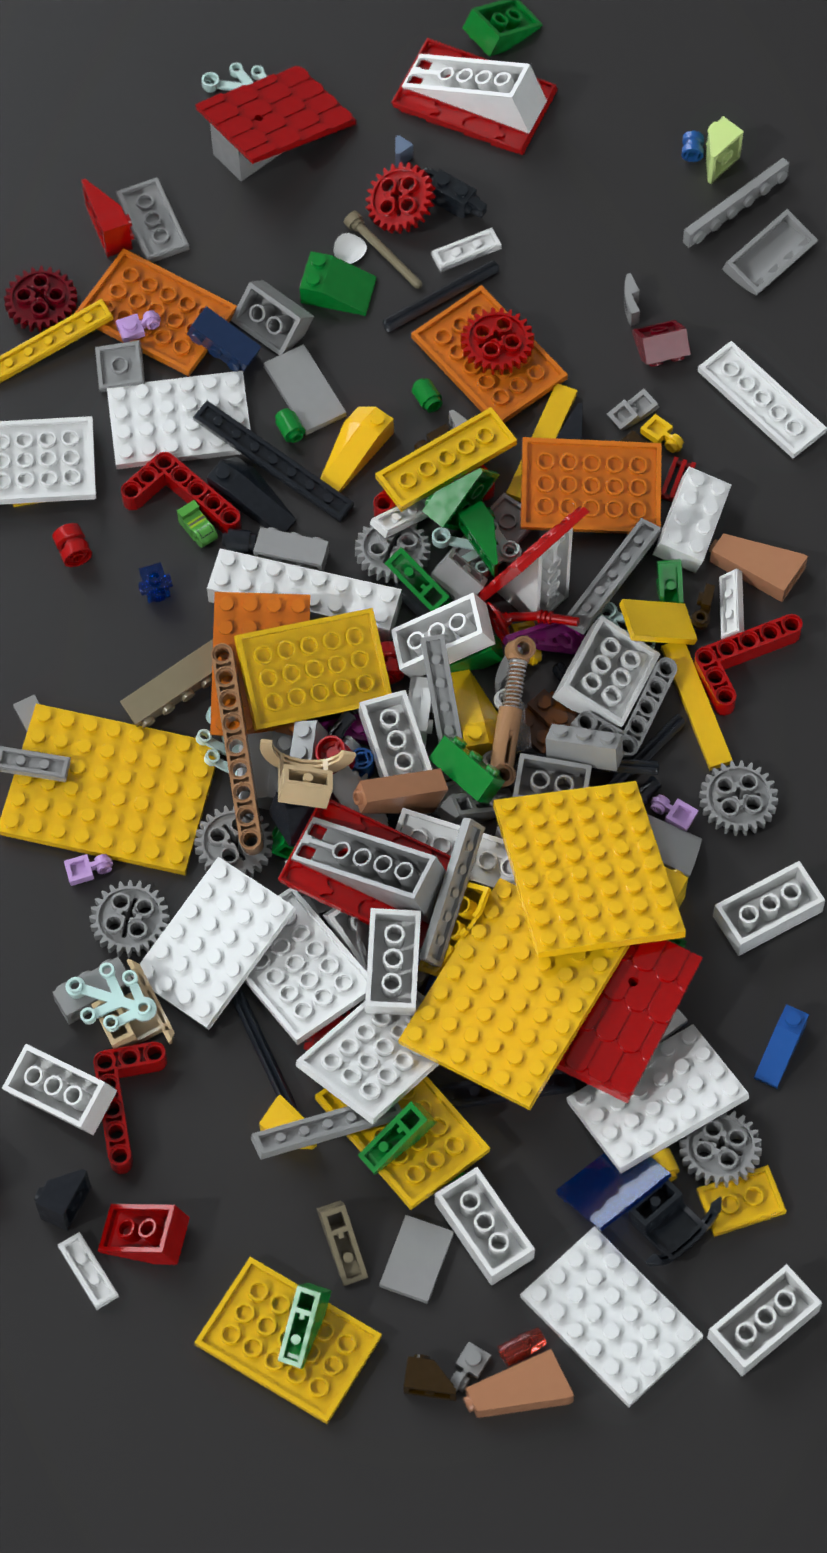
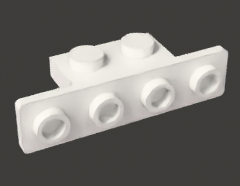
(421, 705)

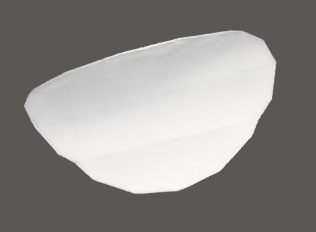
(349, 248)

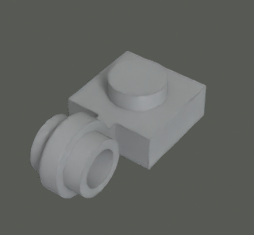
(472, 1362)

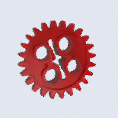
(400, 197)
(497, 341)

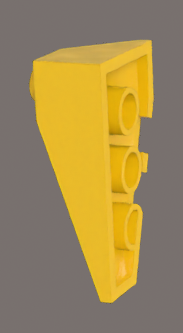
(356, 444)
(475, 712)
(469, 912)

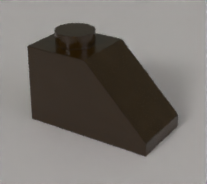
(427, 1379)

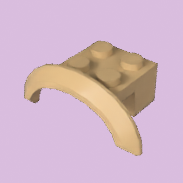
(305, 780)
(135, 1030)

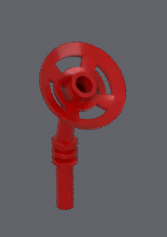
(503, 620)

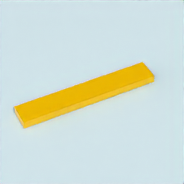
(54, 339)
(548, 426)
(698, 707)

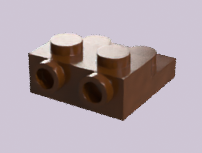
(541, 714)

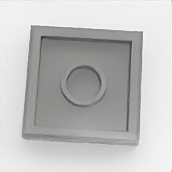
(119, 365)

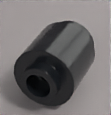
(239, 540)

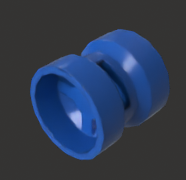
(692, 149)
(366, 764)

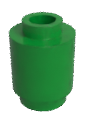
(427, 395)
(289, 425)

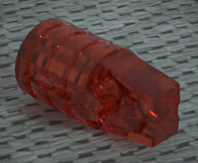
(521, 1346)

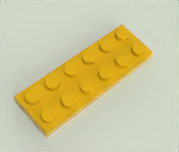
(446, 459)

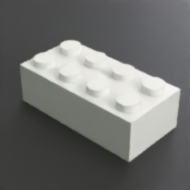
(692, 519)
(462, 622)
(393, 735)
(768, 908)
(392, 961)
(59, 1089)
(484, 1226)
(764, 1320)

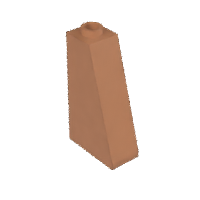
(762, 565)
(413, 791)
(520, 1388)

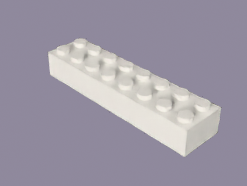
(328, 592)

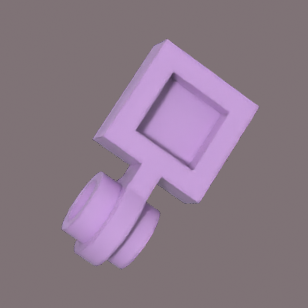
(133, 328)
(679, 815)
(80, 868)

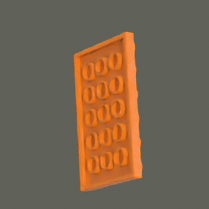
(138, 286)
(505, 393)
(608, 478)
(245, 613)

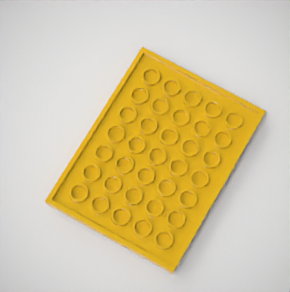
(124, 795)
(588, 869)
(503, 1010)

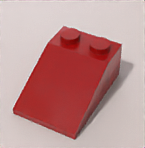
(108, 219)
(145, 1233)

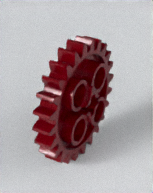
(40, 298)

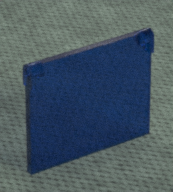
(606, 1194)

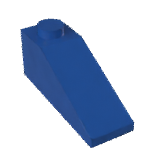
(781, 1046)

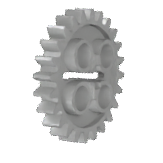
(373, 549)
(742, 817)
(211, 849)
(108, 914)
(711, 1166)

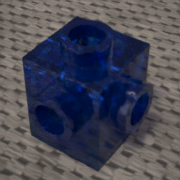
(154, 583)

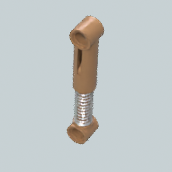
(510, 713)

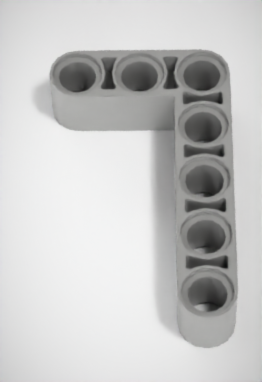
(637, 717)

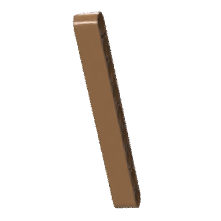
(240, 759)

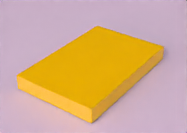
(658, 622)
(744, 1203)

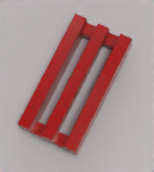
(683, 465)

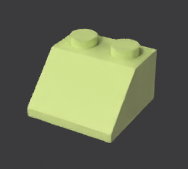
(723, 147)

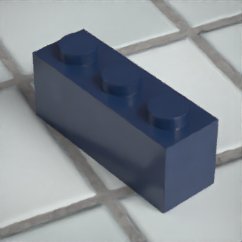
(223, 340)

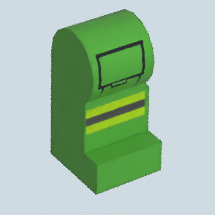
(196, 524)

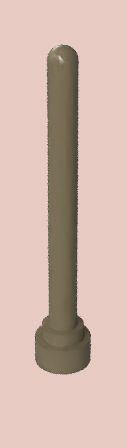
(355, 222)

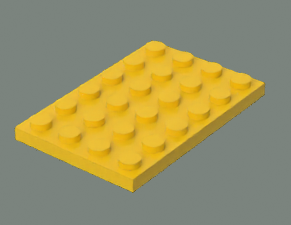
(312, 668)
(436, 1157)
(249, 1333)

